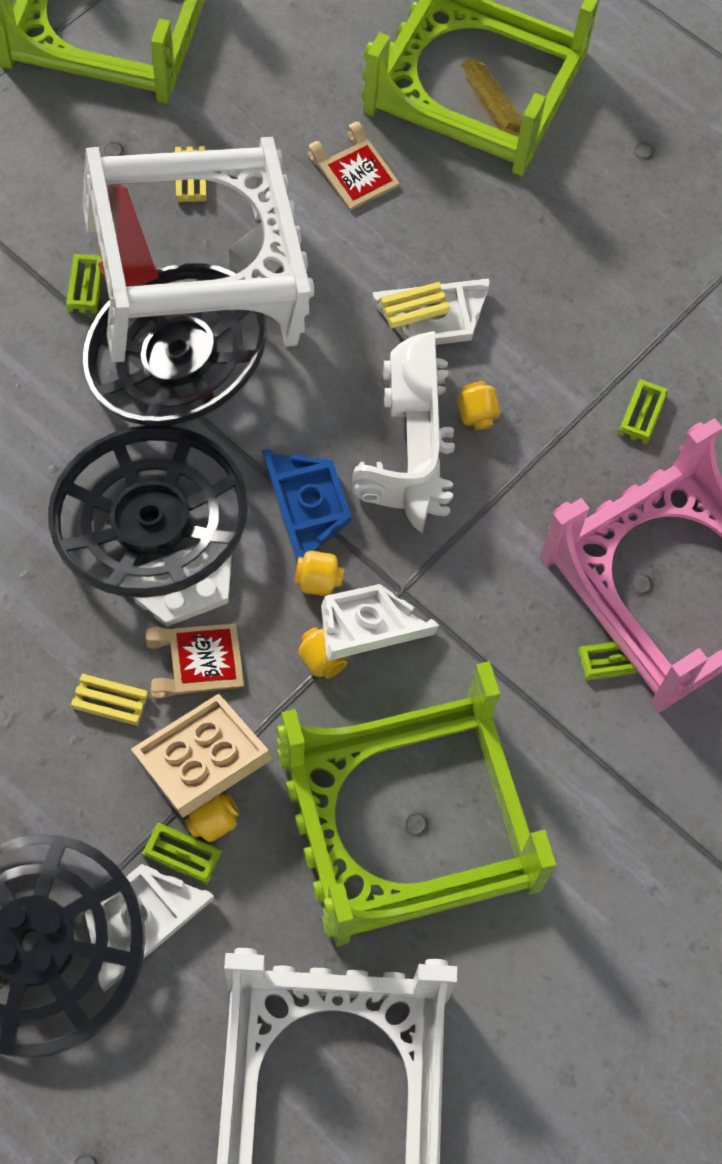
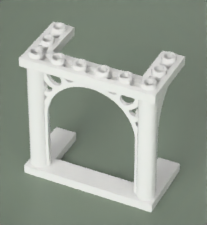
(278, 295)
(251, 987)

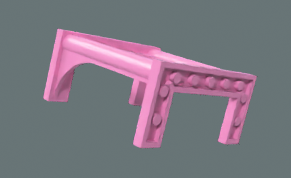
(570, 529)

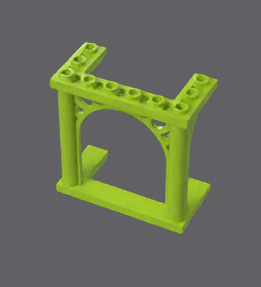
(166, 48)
(387, 60)
(310, 748)

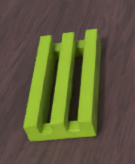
(83, 304)
(635, 431)
(591, 674)
(209, 866)

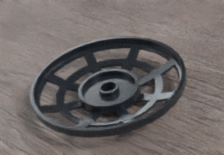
(175, 369)
(147, 497)
(60, 944)

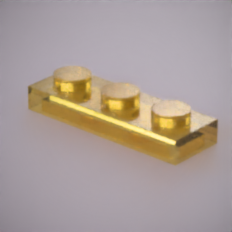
(492, 95)

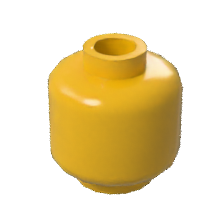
(478, 405)
(318, 573)
(313, 655)
(213, 818)

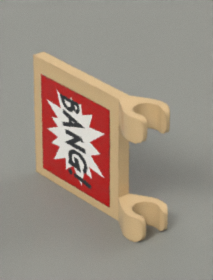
(356, 172)
(201, 659)

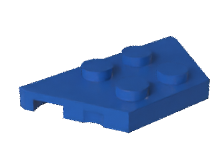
(308, 499)

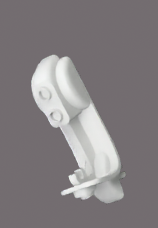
(412, 395)

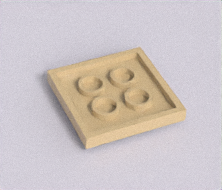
(201, 755)

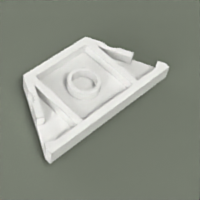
(459, 324)
(189, 602)
(368, 621)
(165, 906)

